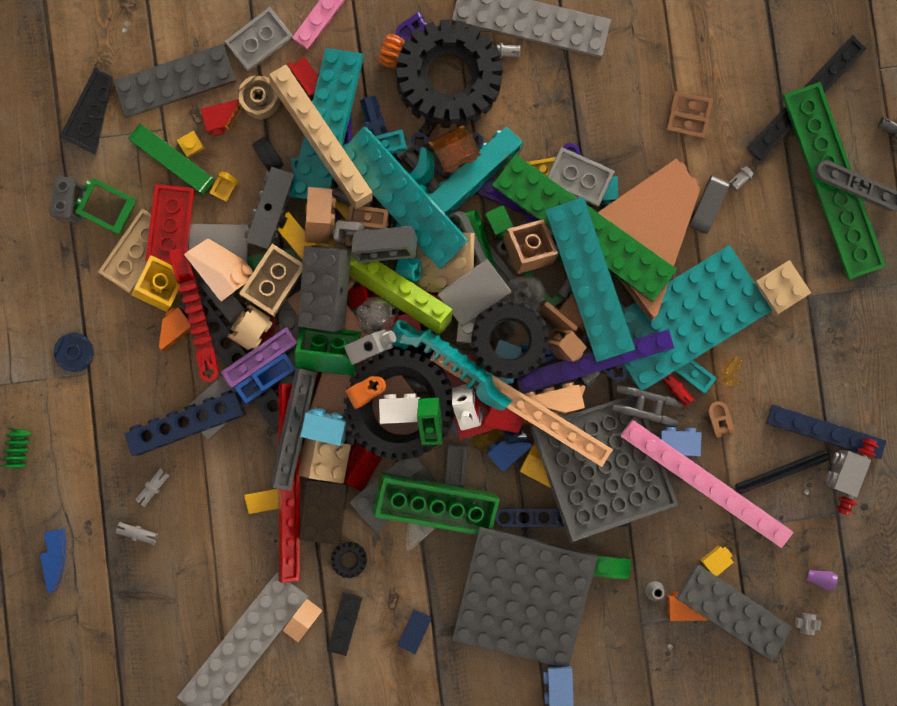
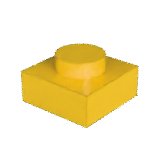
(190, 144)

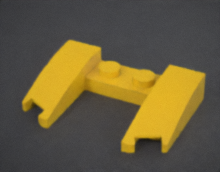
(295, 235)

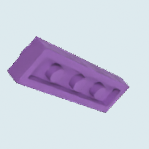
(259, 357)

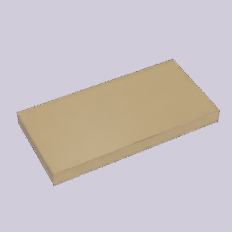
(129, 255)

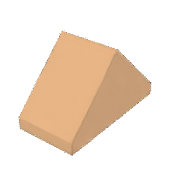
(302, 620)

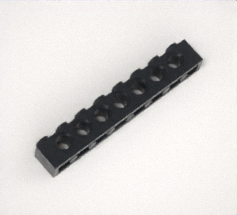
(227, 357)

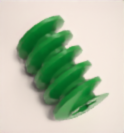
(16, 448)

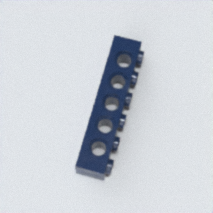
(136, 436)

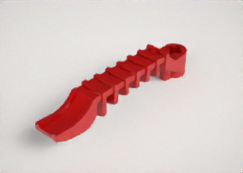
(186, 278)

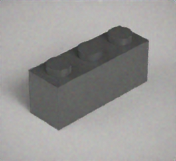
(384, 244)

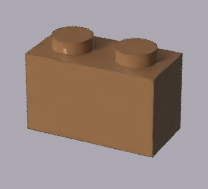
(565, 344)

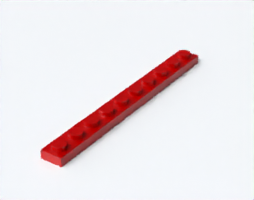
(288, 510)

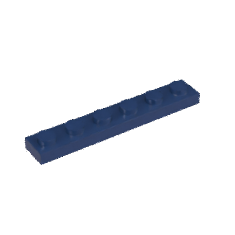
(821, 430)

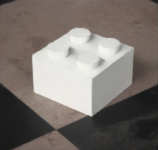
(398, 409)

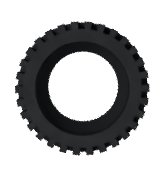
(363, 421)

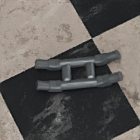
(638, 410)

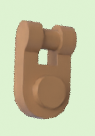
(719, 411)

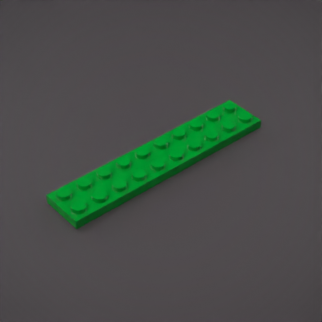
(843, 211)
(622, 253)

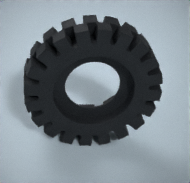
(456, 41)

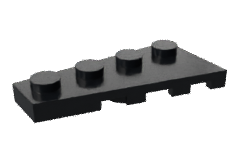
(89, 112)

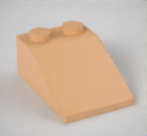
(219, 268)

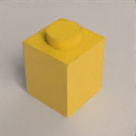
(717, 560)

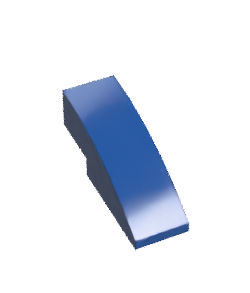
(264, 379)
(54, 559)

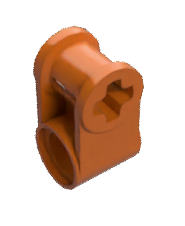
(363, 393)

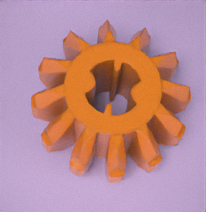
(390, 51)

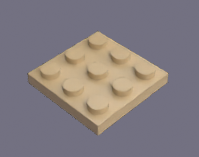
(437, 279)

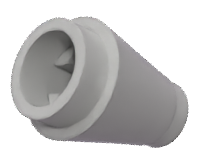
(650, 589)

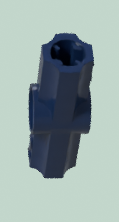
(372, 115)

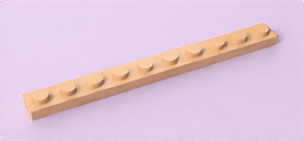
(544, 419)

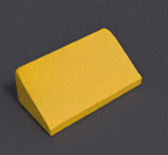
(262, 501)

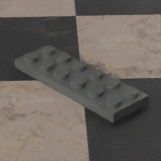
(174, 81)
(733, 612)

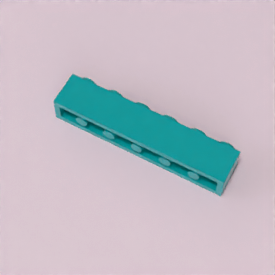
(473, 175)

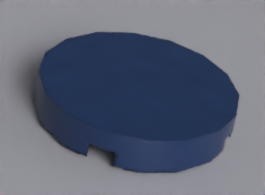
(73, 352)

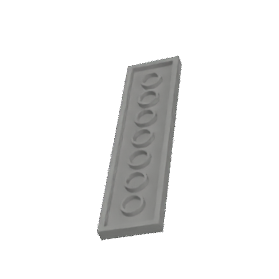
(537, 23)
(244, 644)

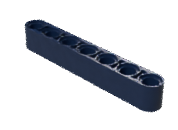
(533, 517)

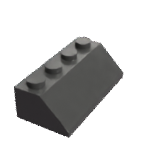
(364, 500)

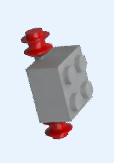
(849, 473)

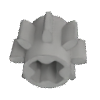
(808, 623)

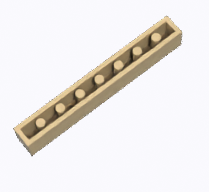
(320, 137)

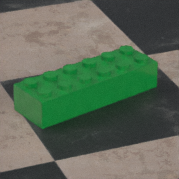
(434, 504)

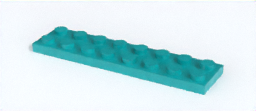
(334, 103)
(405, 198)
(590, 279)

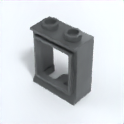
(63, 199)

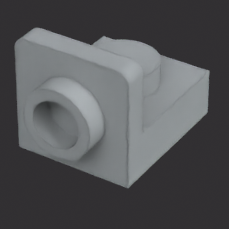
(345, 228)

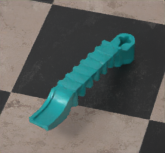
(423, 175)
(486, 390)

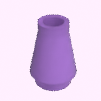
(824, 579)

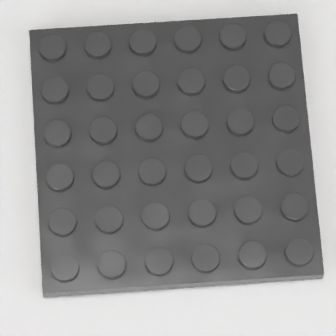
(606, 496)
(524, 597)

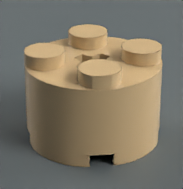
(254, 107)
(249, 327)

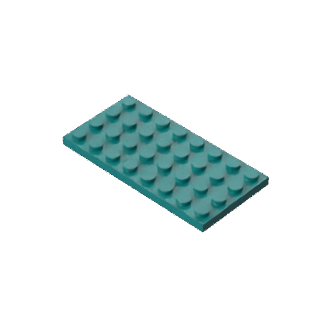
(699, 311)

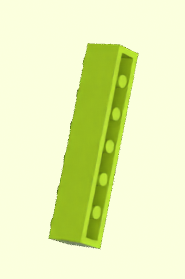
(402, 294)

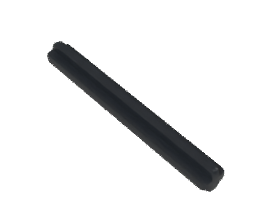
(781, 472)

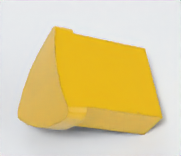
(224, 186)

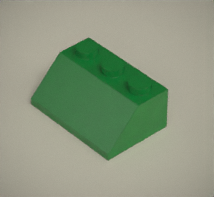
(325, 351)

